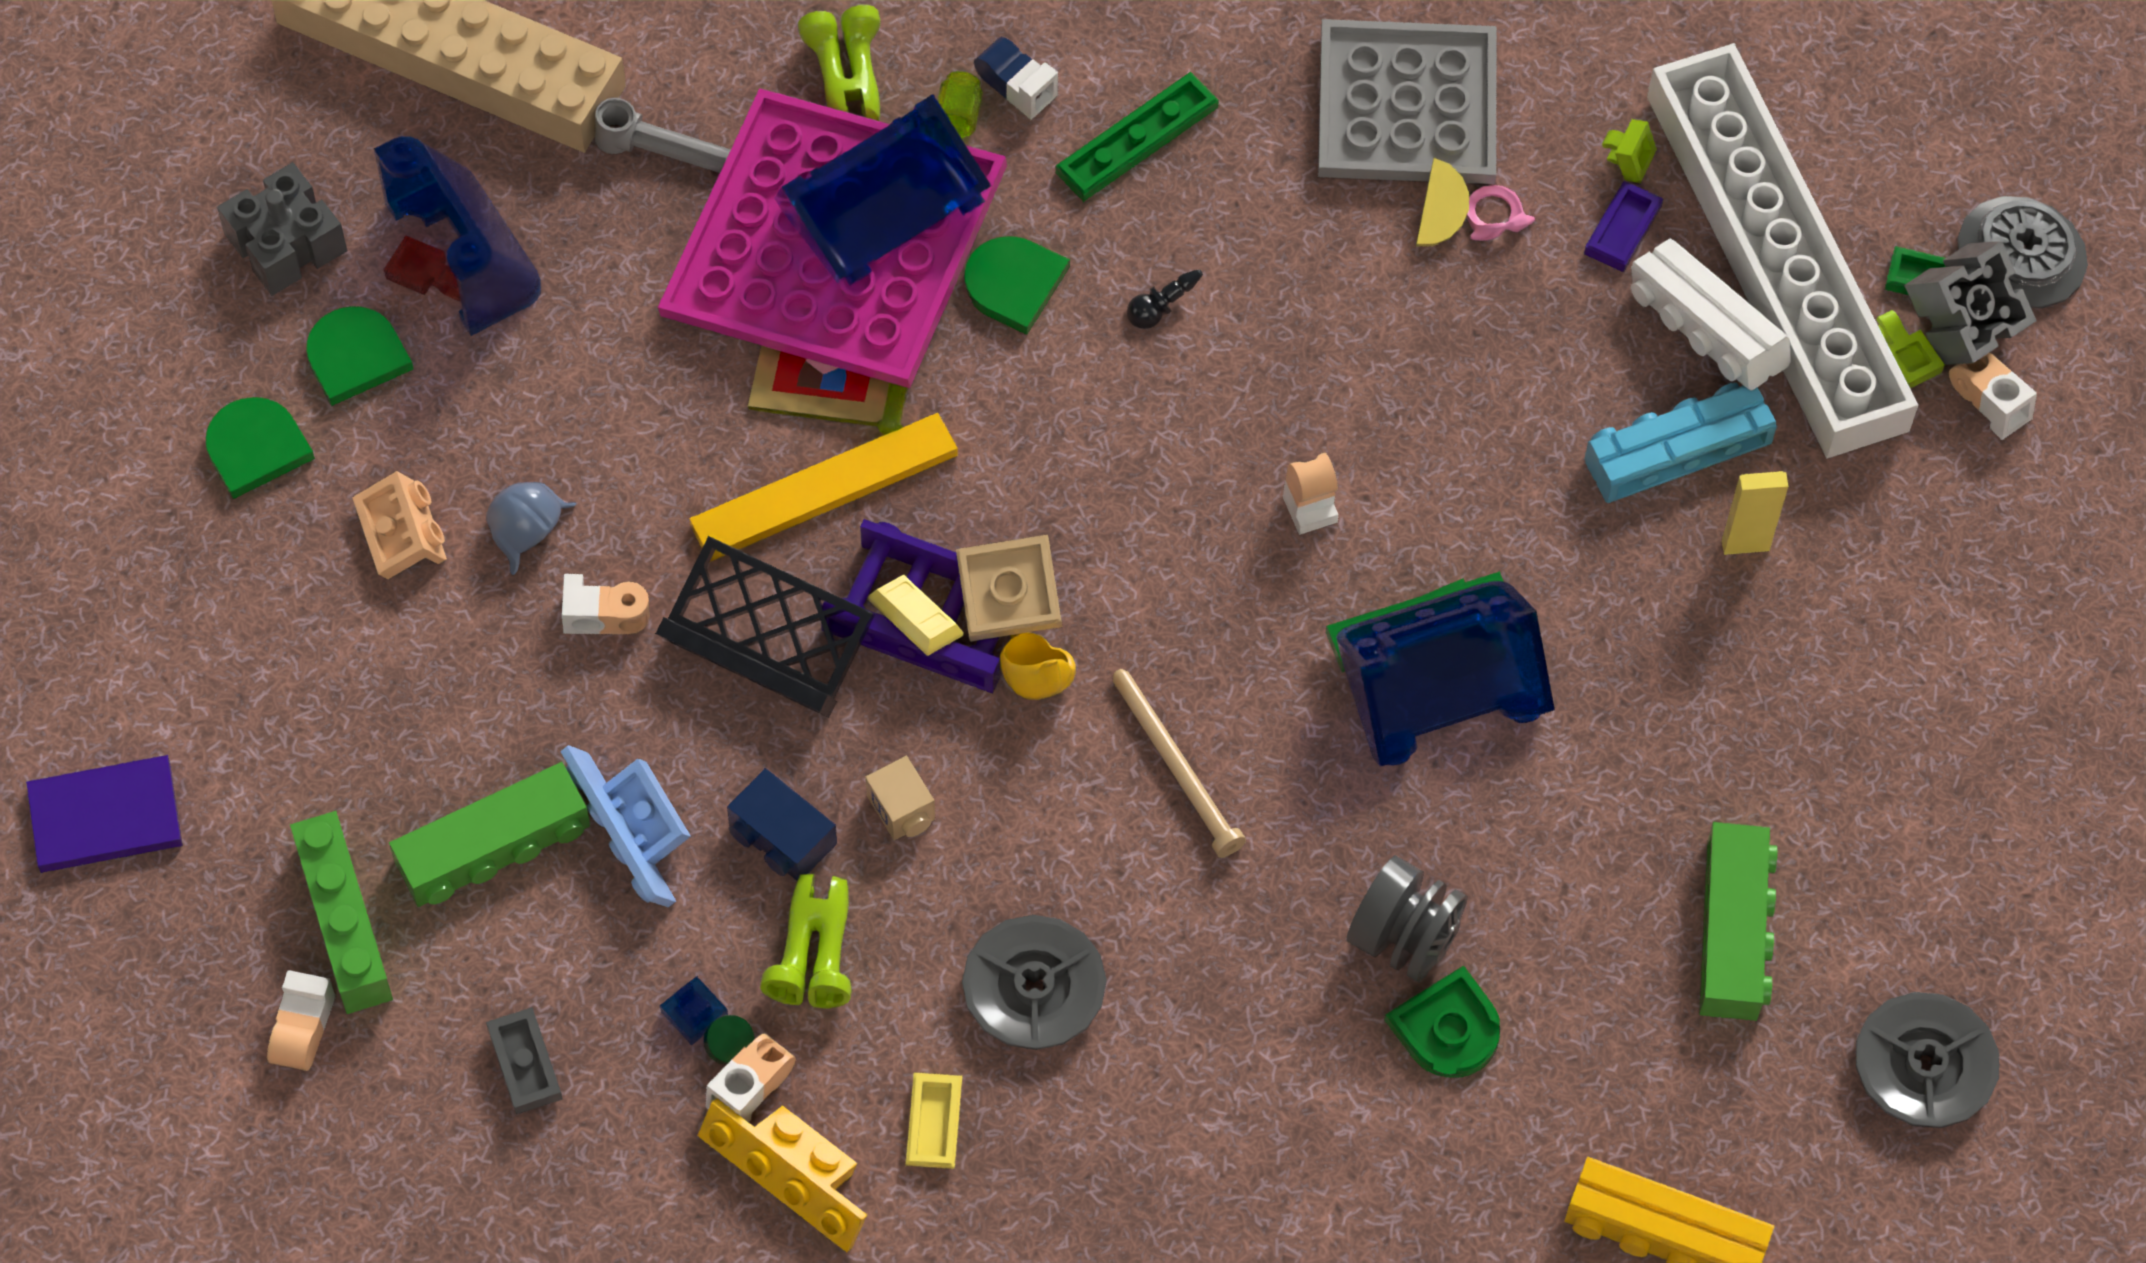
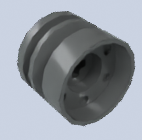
(1402, 916)

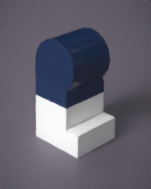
(1017, 76)

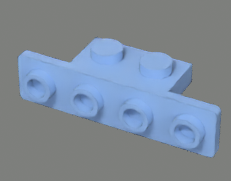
(636, 818)

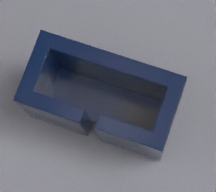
(781, 825)

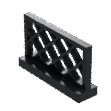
(747, 662)

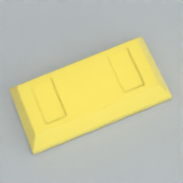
(915, 615)
(934, 1120)

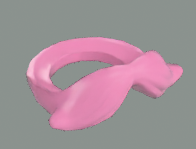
(1517, 221)

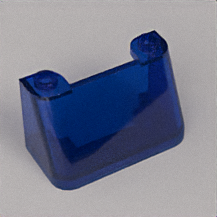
(884, 191)
(486, 259)
(1445, 666)

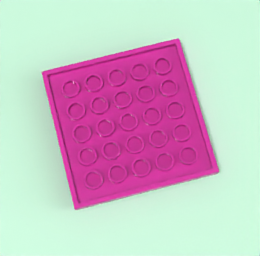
(762, 282)

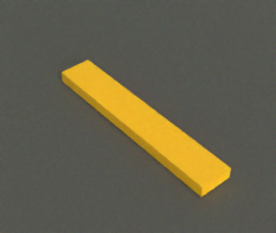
(826, 485)

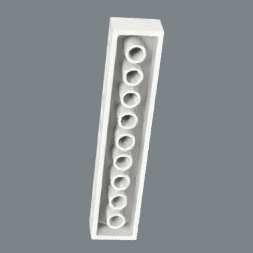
(1782, 249)

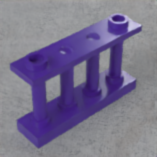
(959, 662)

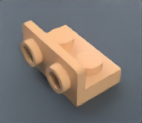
(399, 524)

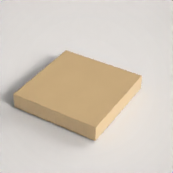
(1009, 588)

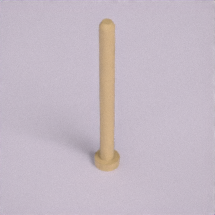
(1226, 839)

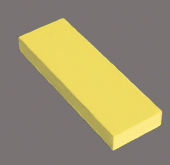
(1754, 512)

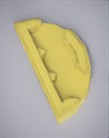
(1444, 205)

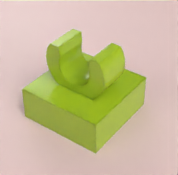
(1631, 149)

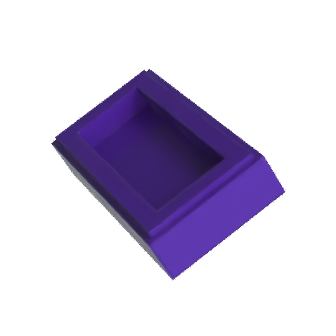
(1623, 226)

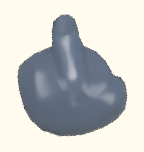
(523, 517)

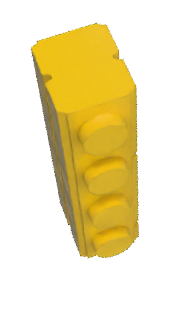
(1662, 1219)

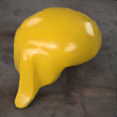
(1035, 667)

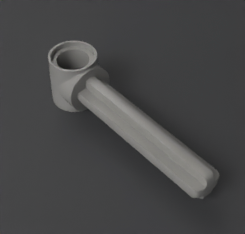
(651, 137)

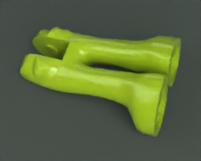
(858, 29)
(807, 914)

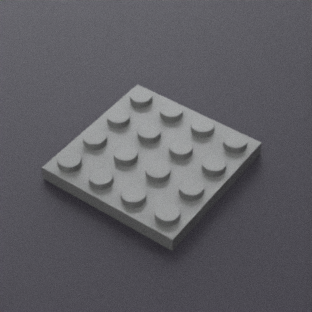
(1405, 97)

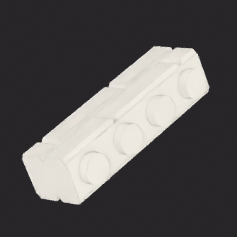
(1710, 315)

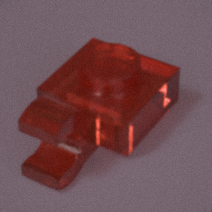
(419, 267)

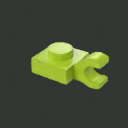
(1912, 352)

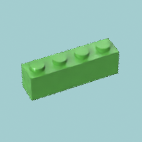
(490, 835)
(341, 912)
(1735, 921)

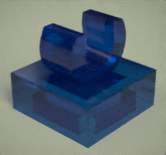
(693, 1009)

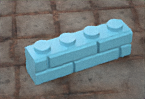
(1679, 441)

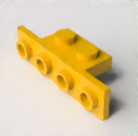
(791, 1165)

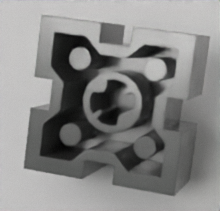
(282, 228)
(1970, 302)

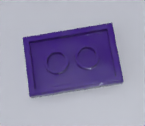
(104, 813)

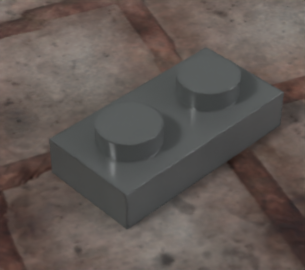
(524, 1060)

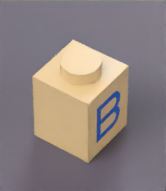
(901, 799)

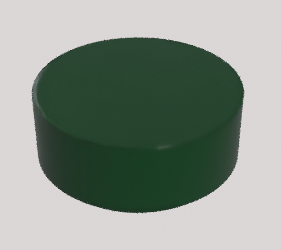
(727, 1037)

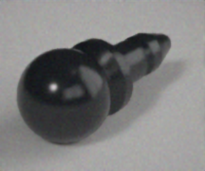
(1146, 309)

